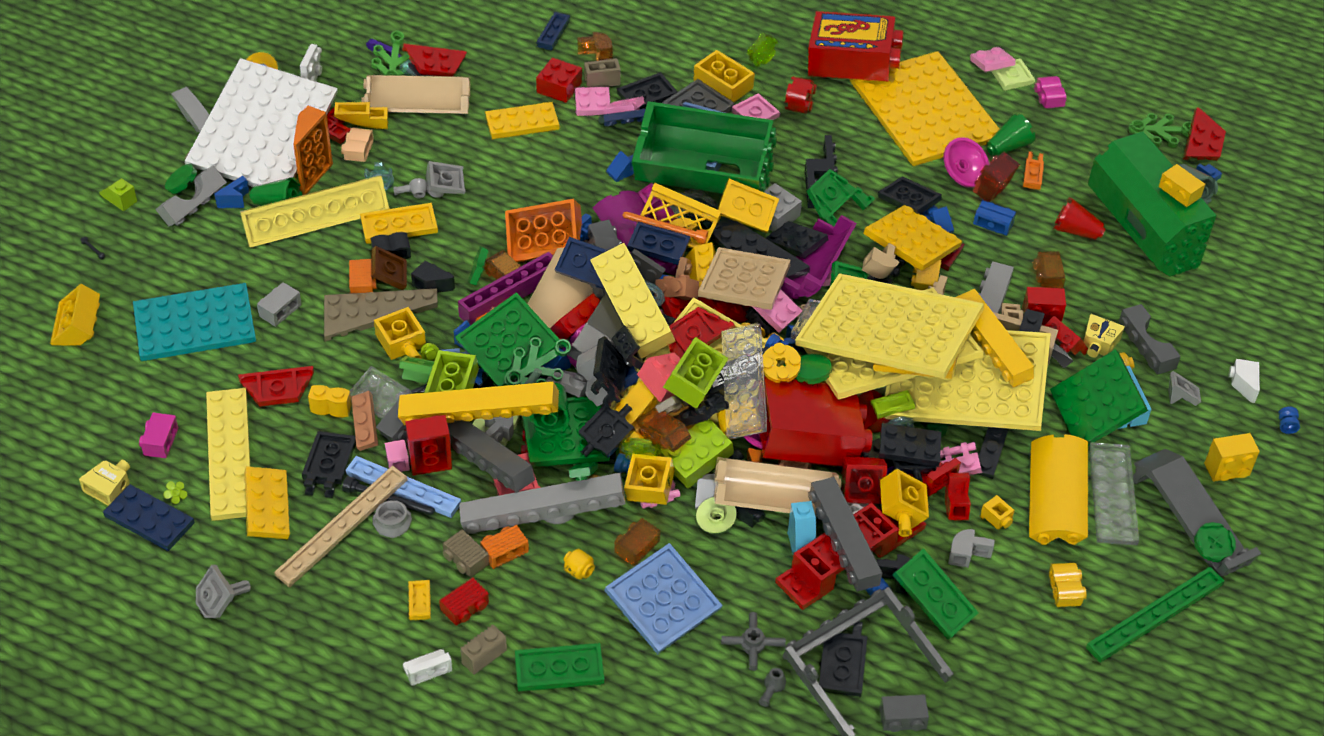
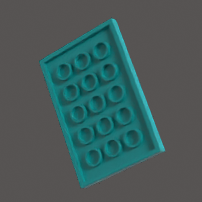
(193, 322)

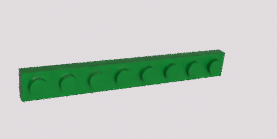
(1154, 614)

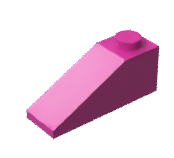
(661, 214)

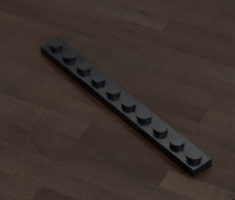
(996, 437)

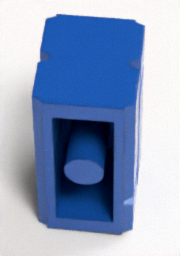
(994, 217)

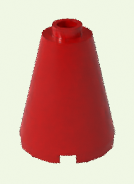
(1078, 221)

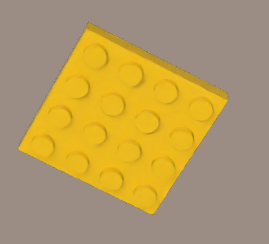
(913, 236)

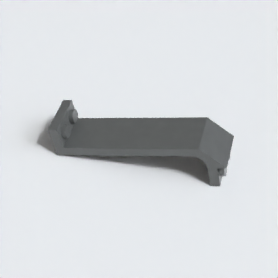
(605, 319)
(1190, 503)

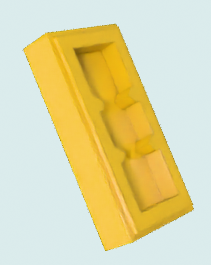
(419, 600)

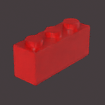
(574, 319)

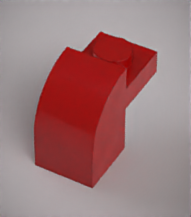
(956, 496)

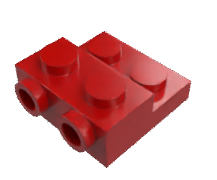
(1067, 338)

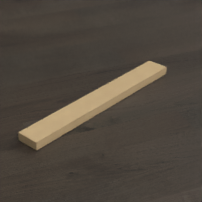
(340, 526)

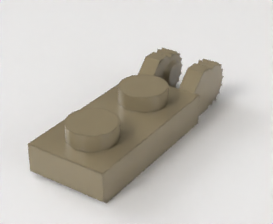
(671, 404)

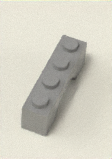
(206, 184)

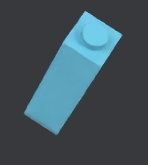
(801, 525)

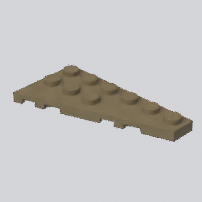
(358, 310)

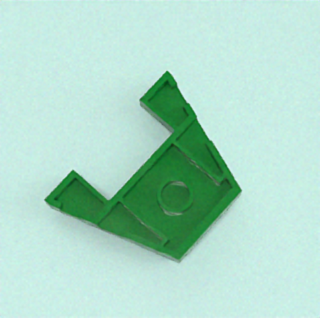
(832, 192)

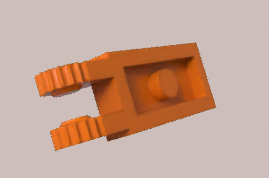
(1033, 172)

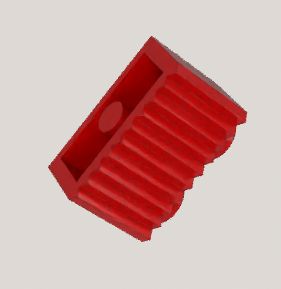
(464, 601)

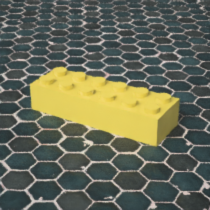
(632, 299)

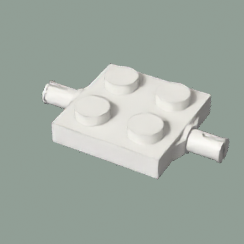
(310, 65)

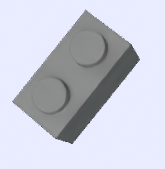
(279, 304)

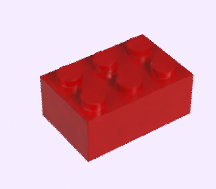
(428, 445)

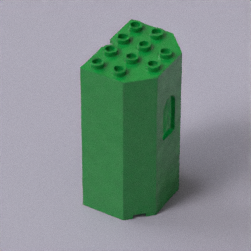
(681, 141)
(1164, 228)

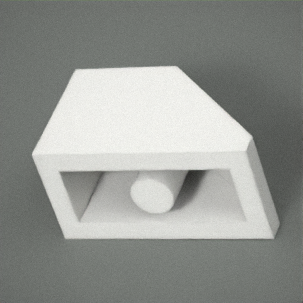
(1246, 378)

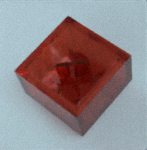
(995, 177)

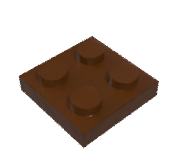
(389, 268)

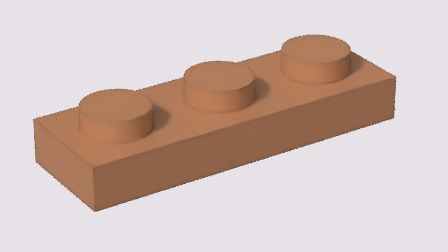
(364, 421)

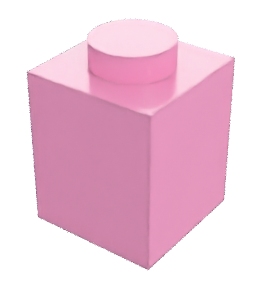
(397, 455)

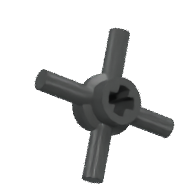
(753, 641)

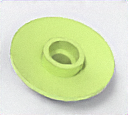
(709, 511)

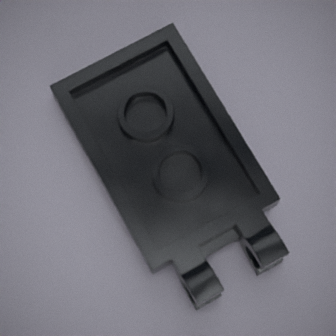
(609, 372)
(328, 461)
(844, 663)

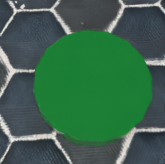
(178, 180)
(814, 369)
(1214, 542)

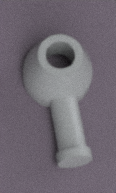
(416, 186)

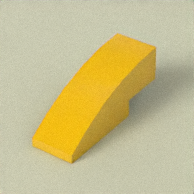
(362, 114)

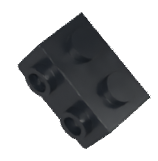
(628, 347)

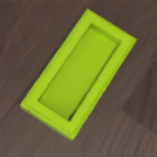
(892, 404)

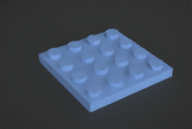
(663, 598)

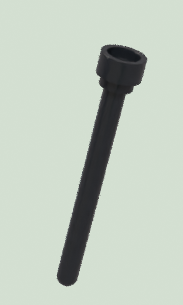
(352, 485)

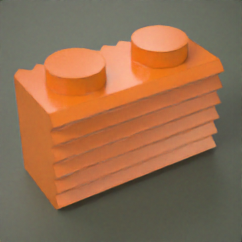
(360, 276)
(505, 545)

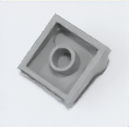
(444, 178)
(573, 383)

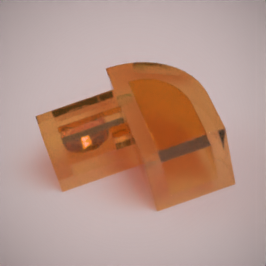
(598, 44)

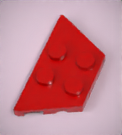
(434, 60)
(1204, 138)
(697, 324)
(277, 385)

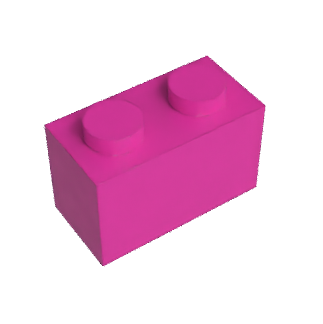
(158, 435)

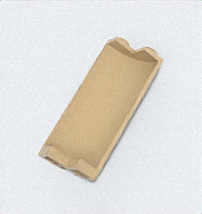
(418, 93)
(557, 293)
(764, 484)

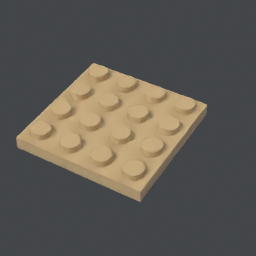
(744, 278)

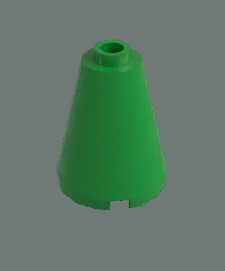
(1011, 136)
(275, 191)
(555, 421)

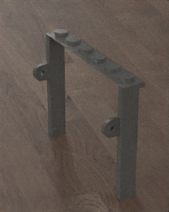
(843, 621)

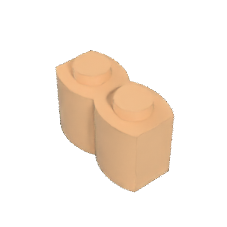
(357, 144)

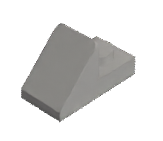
(1182, 388)
(705, 489)

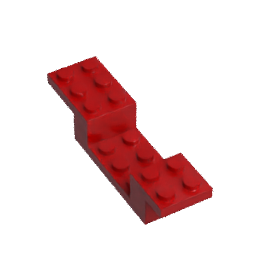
(818, 564)

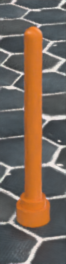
(698, 235)

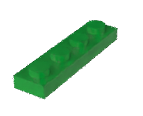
(583, 471)

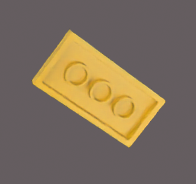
(522, 120)
(413, 220)
(266, 503)

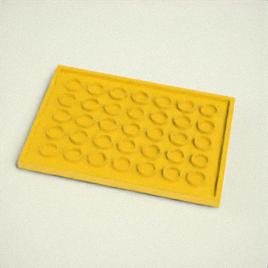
(926, 108)

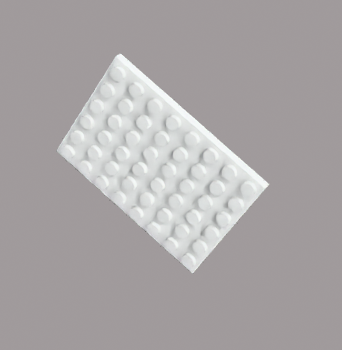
(256, 124)

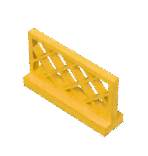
(685, 203)

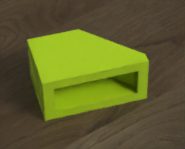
(120, 194)

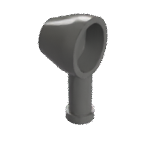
(772, 685)

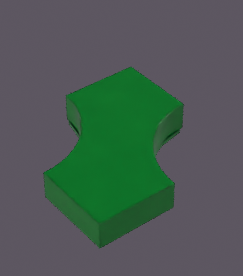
(478, 265)

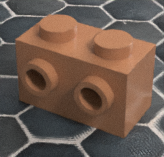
(679, 288)

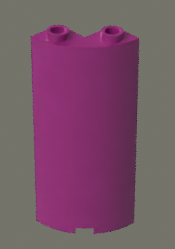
(612, 209)
(821, 259)

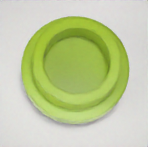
(429, 351)

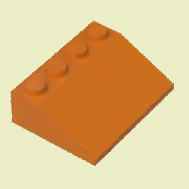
(312, 147)
(541, 228)

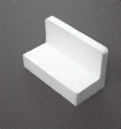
(427, 666)

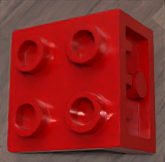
(939, 478)

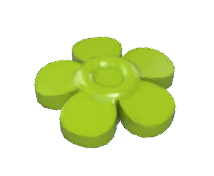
(175, 491)

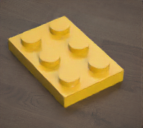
(747, 205)

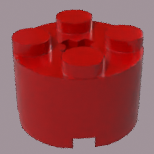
(800, 95)

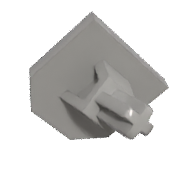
(216, 593)

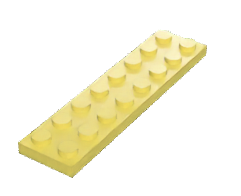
(313, 211)
(227, 452)

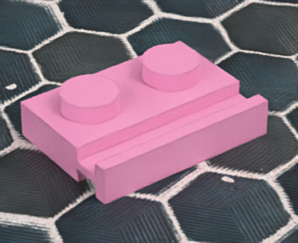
(624, 105)

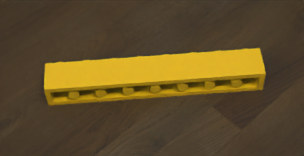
(481, 402)

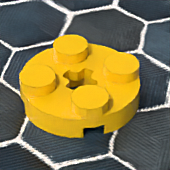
(785, 353)

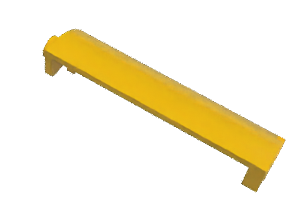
(1059, 489)

